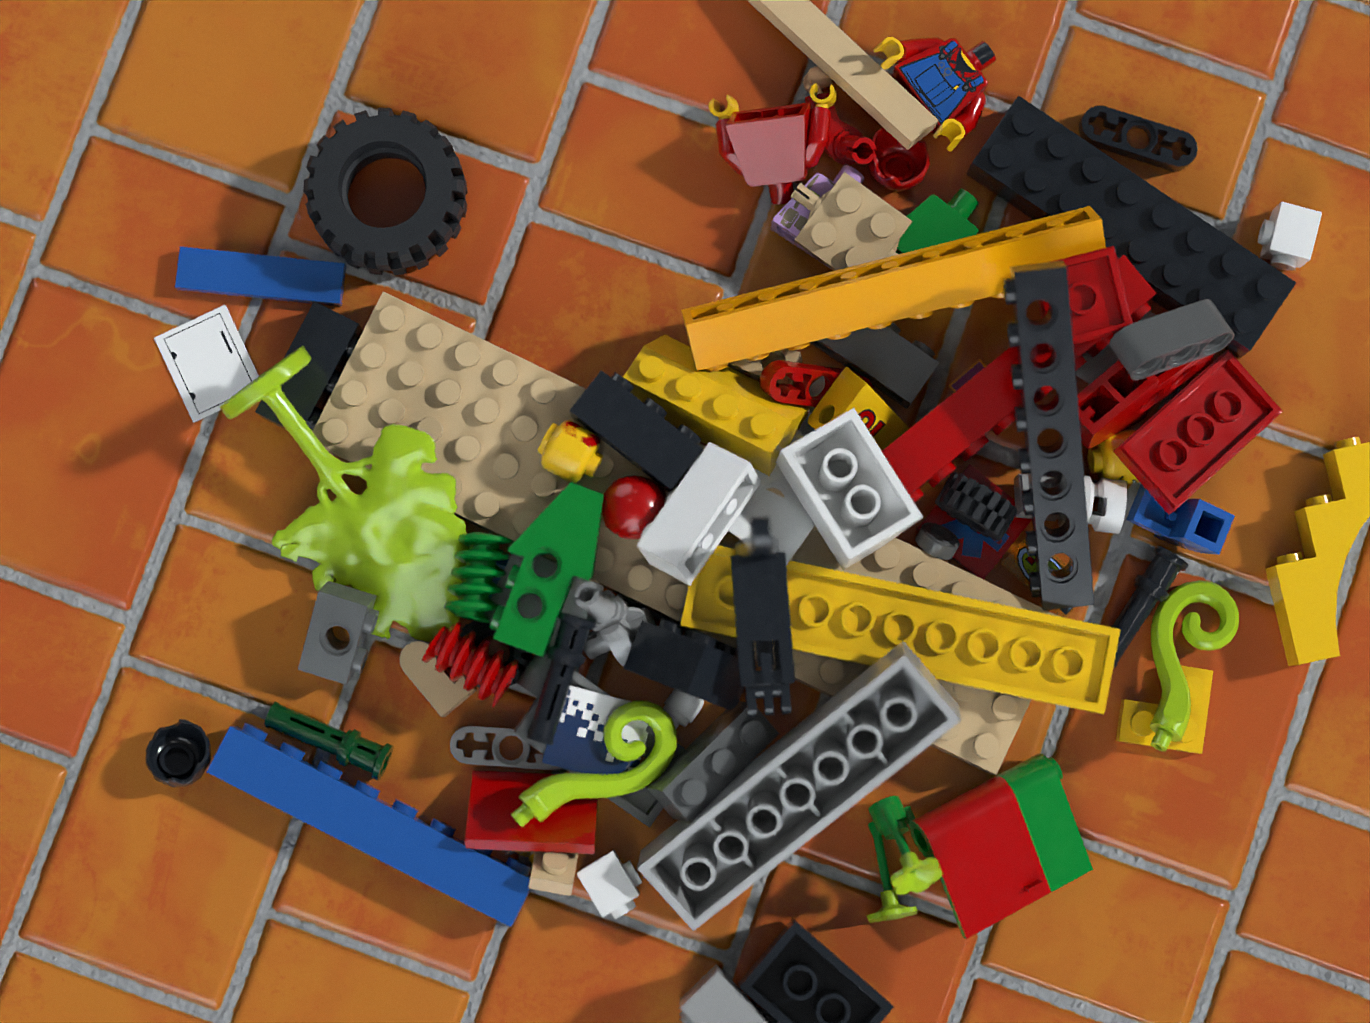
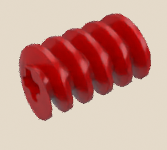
(472, 662)

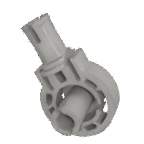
(615, 621)

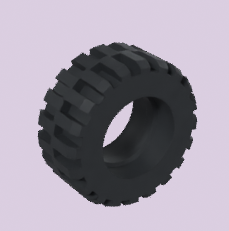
(377, 139)

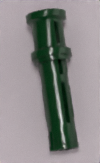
(347, 747)

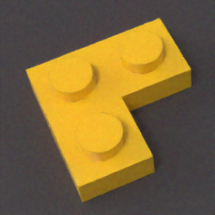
(1137, 715)

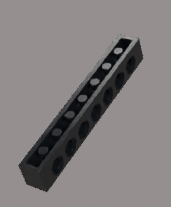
(1073, 583)

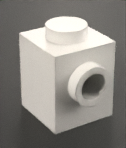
(1289, 236)
(611, 884)

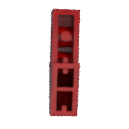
(1118, 402)

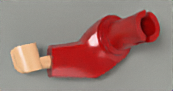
(845, 142)

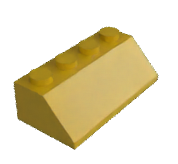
(715, 405)

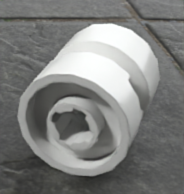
(1111, 504)

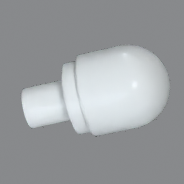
(682, 707)

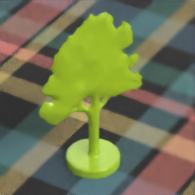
(389, 539)

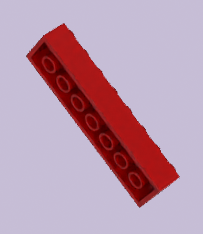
(987, 404)

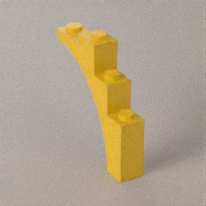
(1307, 588)

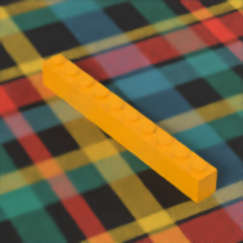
(881, 290)

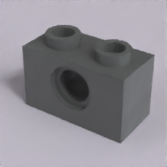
(322, 651)

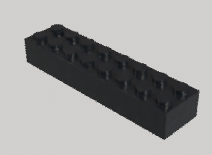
(1182, 257)

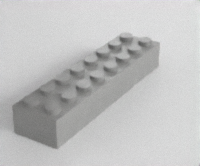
(800, 785)

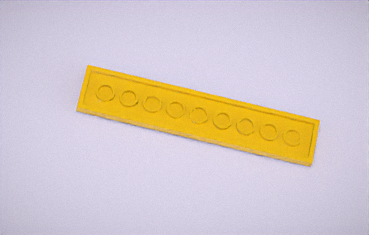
(951, 634)

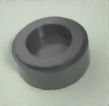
(937, 541)

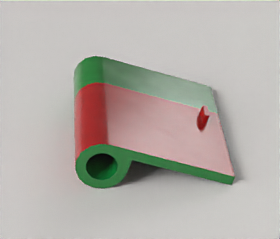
(1003, 843)

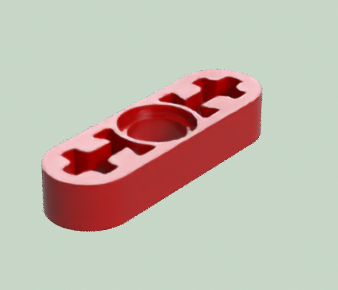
(803, 375)

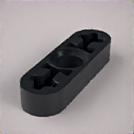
(1164, 156)

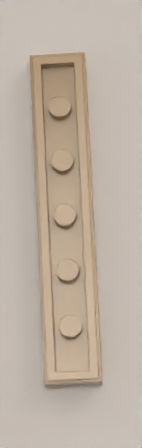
(850, 68)

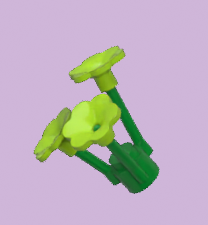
(916, 875)

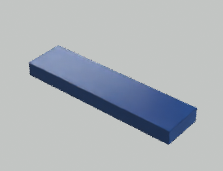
(260, 276)

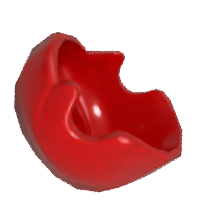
(895, 165)
(632, 505)

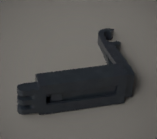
(762, 618)

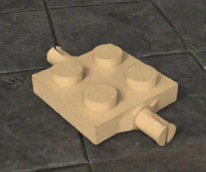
(849, 224)

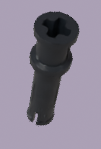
(1150, 589)
(544, 727)

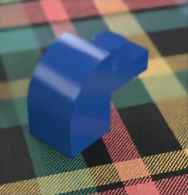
(1191, 526)

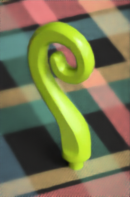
(1175, 704)
(558, 789)

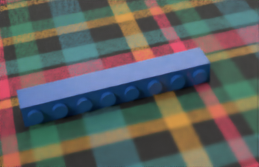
(371, 824)

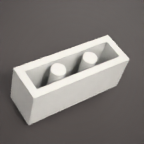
(698, 513)

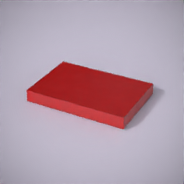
(492, 827)

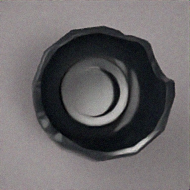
(178, 754)

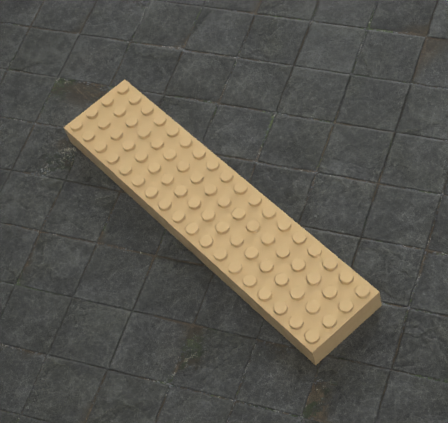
(486, 426)

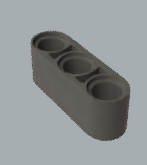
(1171, 339)

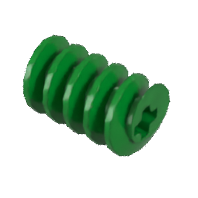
(477, 576)

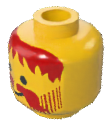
(570, 451)

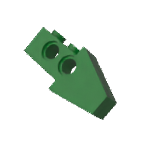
(570, 534)

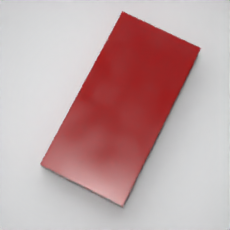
(1198, 432)

